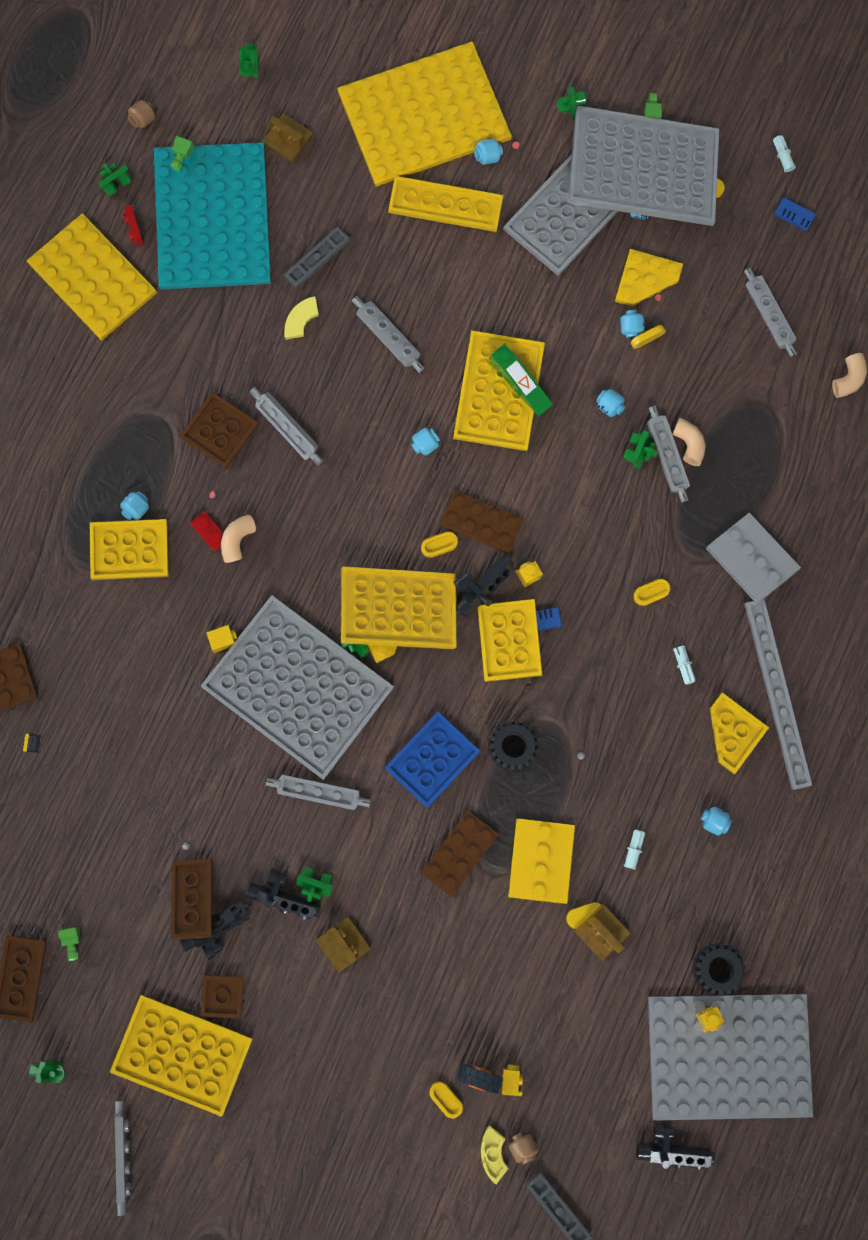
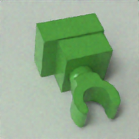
(652, 108)
(182, 149)
(70, 937)

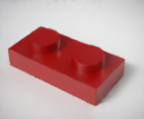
(134, 233)
(208, 530)

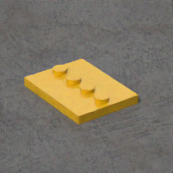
(129, 549)
(510, 640)
(541, 861)

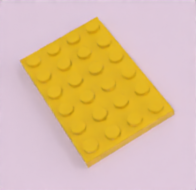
(91, 276)
(488, 405)
(398, 608)
(181, 1055)

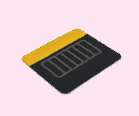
(31, 743)

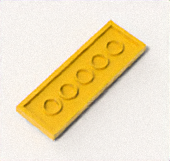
(445, 204)

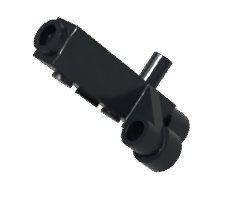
(486, 584)
(283, 901)
(221, 923)
(673, 1154)

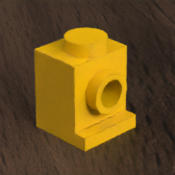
(529, 573)
(710, 1018)
(511, 1080)

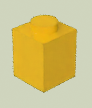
(221, 638)

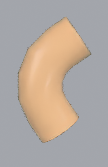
(854, 379)
(694, 440)
(233, 535)

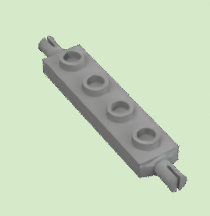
(770, 312)
(388, 334)
(286, 425)
(668, 454)
(318, 792)
(123, 1167)

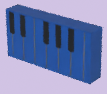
(794, 214)
(548, 619)

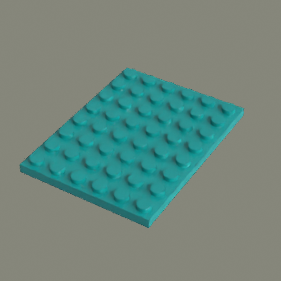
(212, 217)

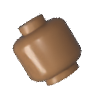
(141, 114)
(523, 1148)

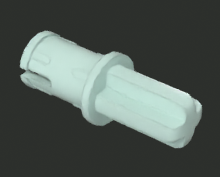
(784, 153)
(684, 665)
(634, 849)

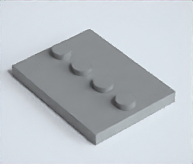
(753, 558)

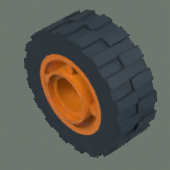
(479, 1078)

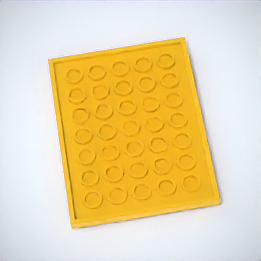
(423, 113)

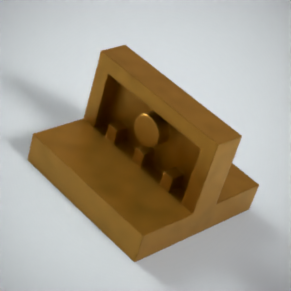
(287, 137)
(602, 932)
(343, 944)

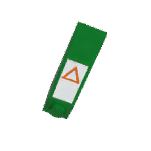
(519, 379)

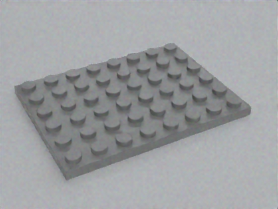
(644, 166)
(297, 687)
(742, 1070)

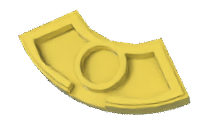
(299, 317)
(491, 1154)

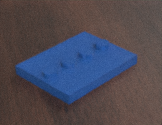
(432, 759)

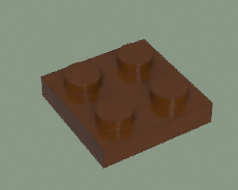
(222, 996)

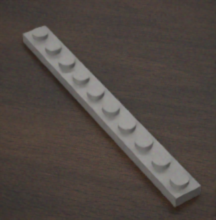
(778, 695)

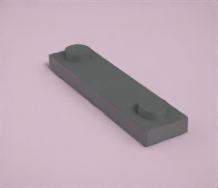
(317, 257)
(557, 1208)

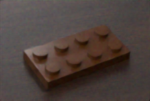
(481, 522)
(459, 853)
(191, 899)
(20, 977)

